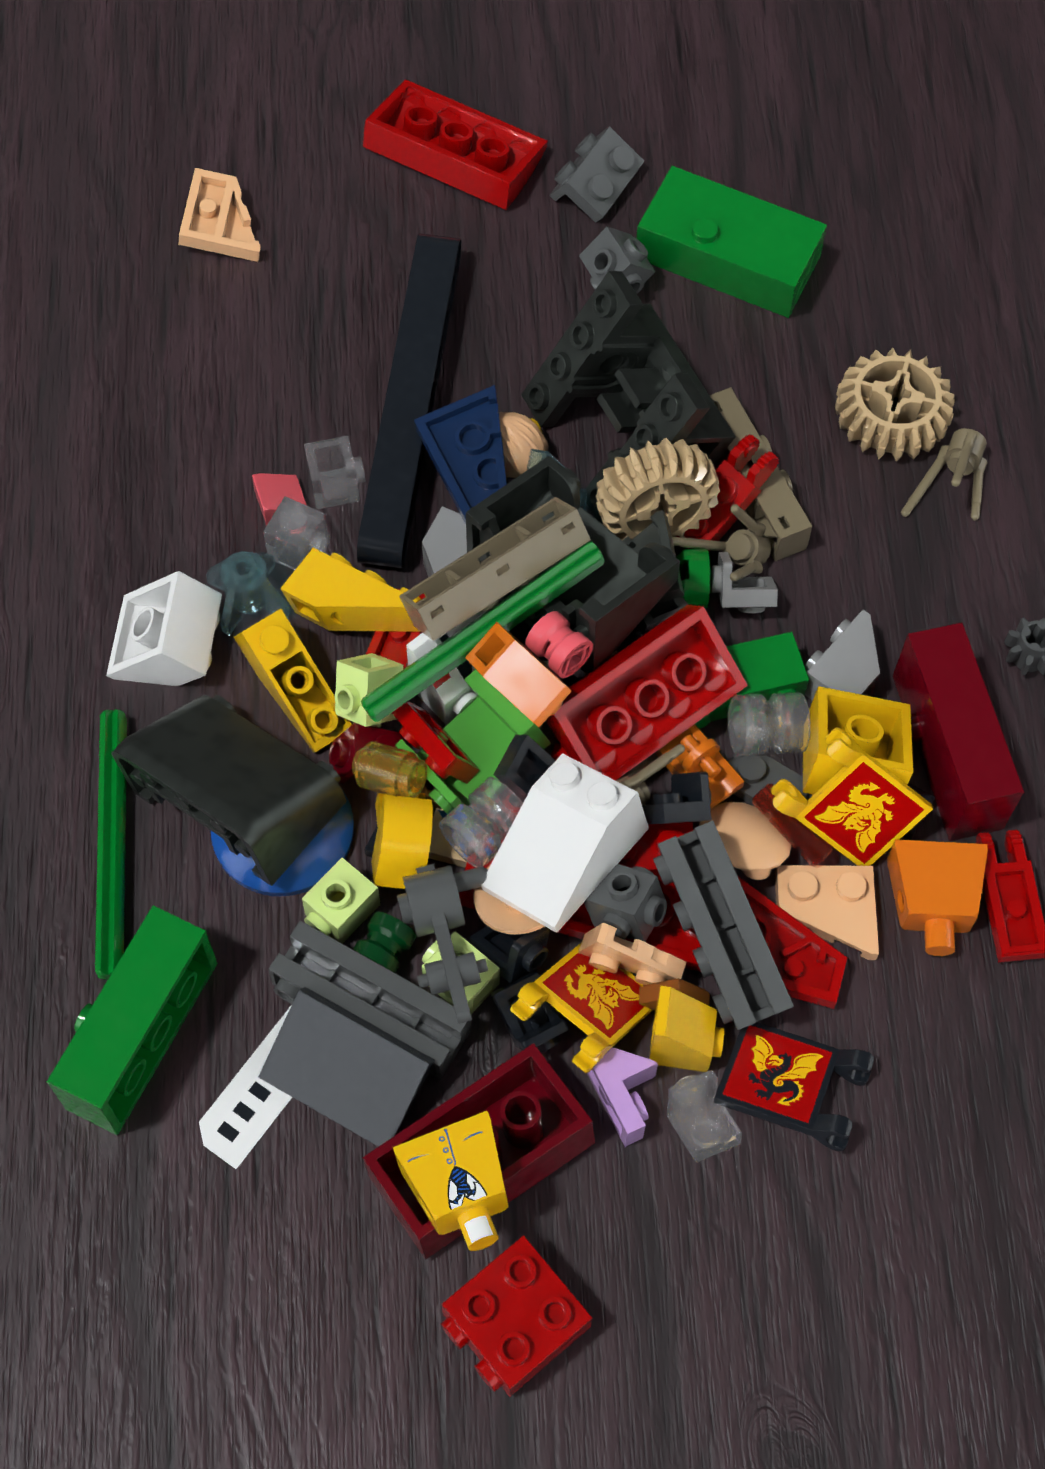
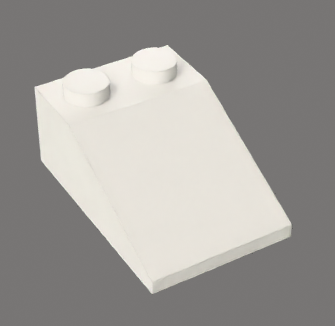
(564, 842)

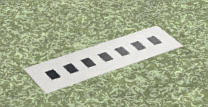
(244, 1108)

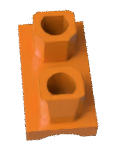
(704, 756)

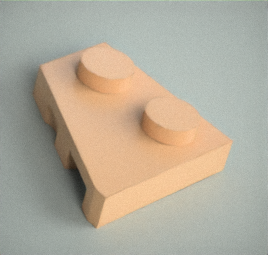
(217, 217)
(832, 903)
(638, 957)

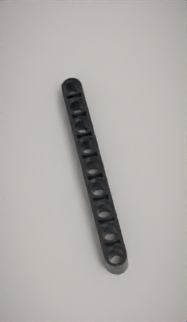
(409, 395)

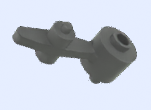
(435, 907)

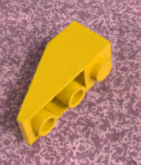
(344, 598)
(292, 679)

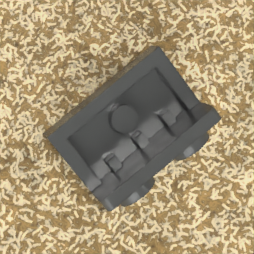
(598, 173)

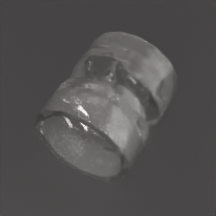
(763, 724)
(480, 827)

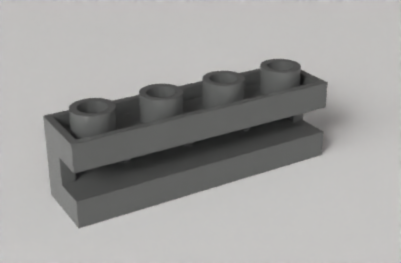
(724, 926)
(370, 994)

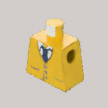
(457, 1178)

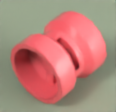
(559, 644)

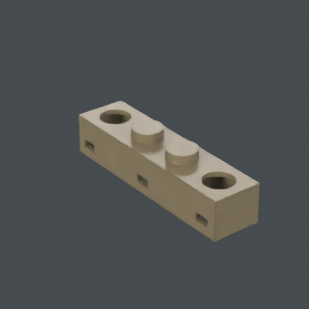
(776, 503)
(514, 560)

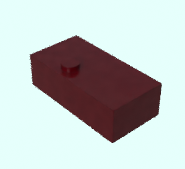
(957, 732)
(534, 1131)

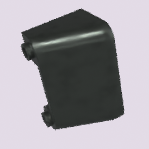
(607, 601)
(233, 781)

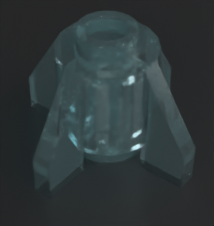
(246, 587)

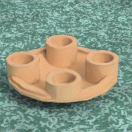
(749, 838)

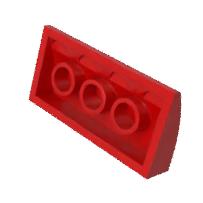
(453, 143)
(647, 694)

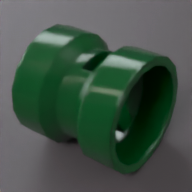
(386, 940)

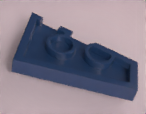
(466, 447)

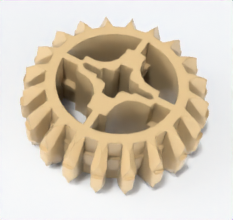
(921, 410)
(657, 479)

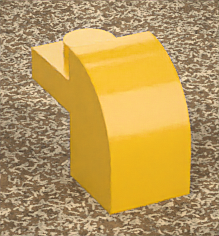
(401, 838)

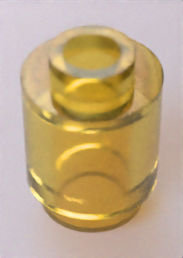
(389, 770)

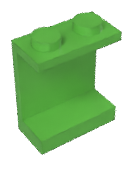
(484, 736)

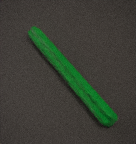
(507, 613)
(110, 846)

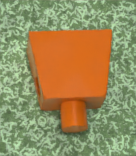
(937, 888)

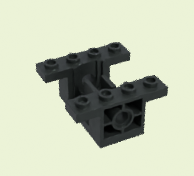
(636, 371)

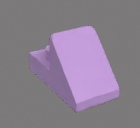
(612, 1079)

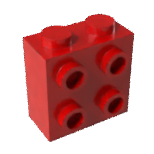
(514, 1317)

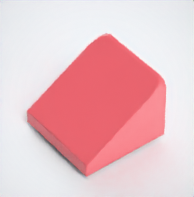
(273, 488)

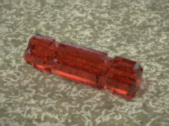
(797, 834)

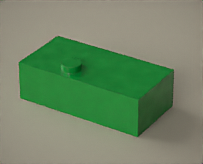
(731, 241)
(133, 1020)

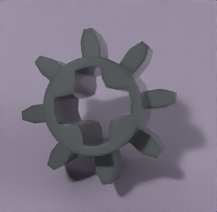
(1027, 646)

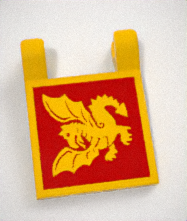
(858, 807)
(592, 999)

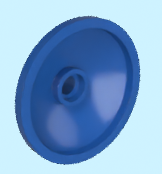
(308, 868)

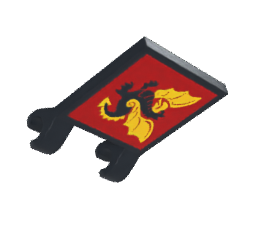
(786, 1081)

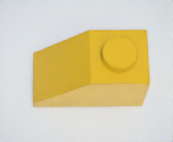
(684, 1032)

